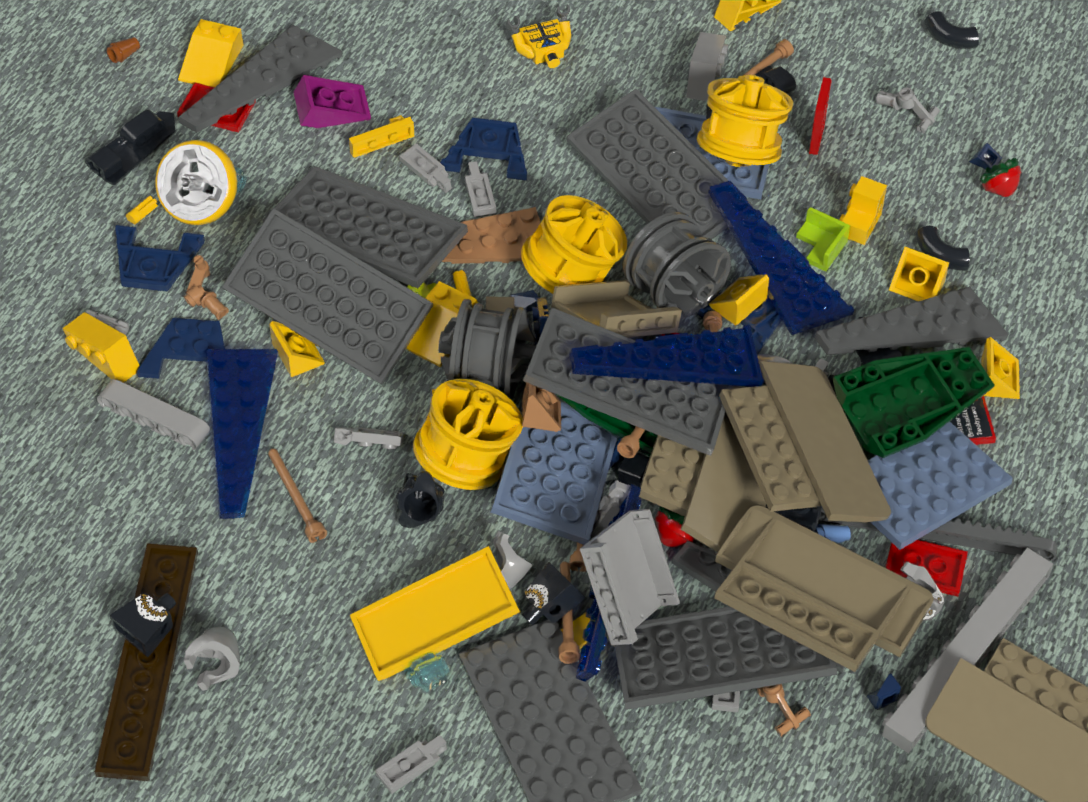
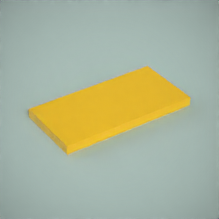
(434, 613)

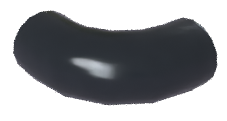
(950, 34)
(932, 244)

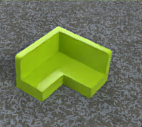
(826, 235)

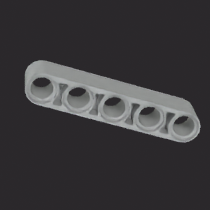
(154, 413)

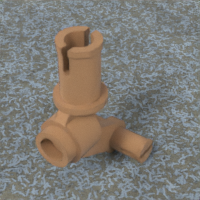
(198, 296)
(776, 694)

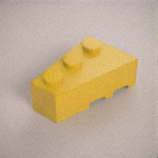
(734, 11)
(102, 346)

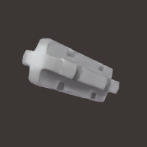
(120, 325)

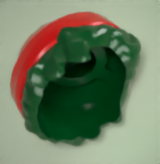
(1002, 178)
(669, 528)

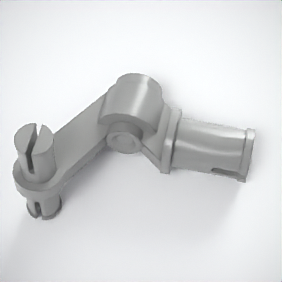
(906, 99)

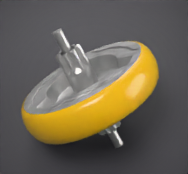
(214, 171)

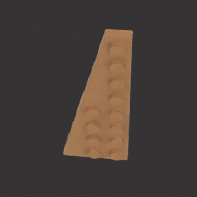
(495, 238)

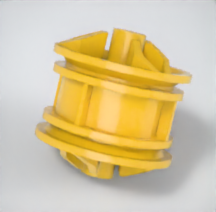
(744, 121)
(573, 244)
(467, 434)

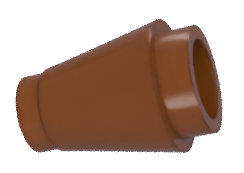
(122, 49)

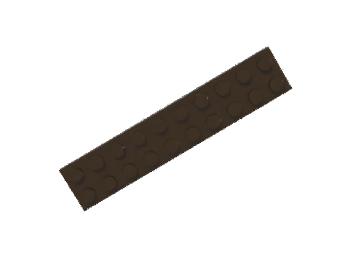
(144, 681)

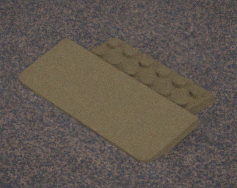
(803, 445)
(704, 488)
(817, 590)
(1018, 722)

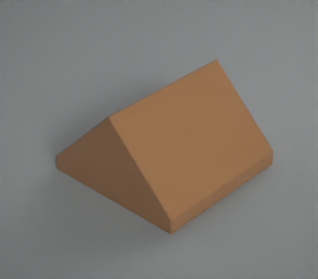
(540, 409)

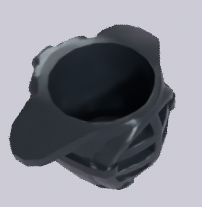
(419, 499)

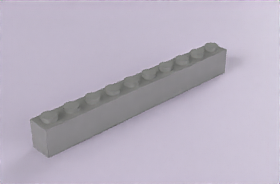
(971, 643)

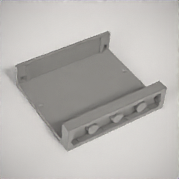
(628, 574)

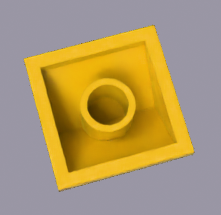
(919, 275)
(741, 298)
(294, 350)
(1002, 369)

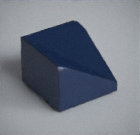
(886, 694)

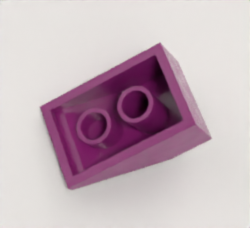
(330, 102)

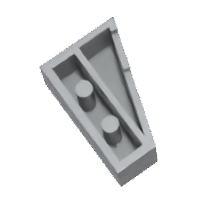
(706, 64)

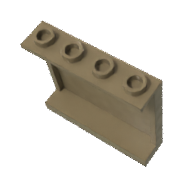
(613, 309)

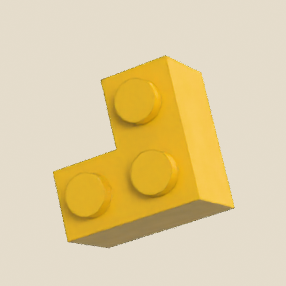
(864, 208)

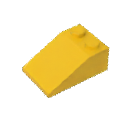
(211, 53)
(446, 305)

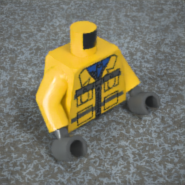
(543, 40)

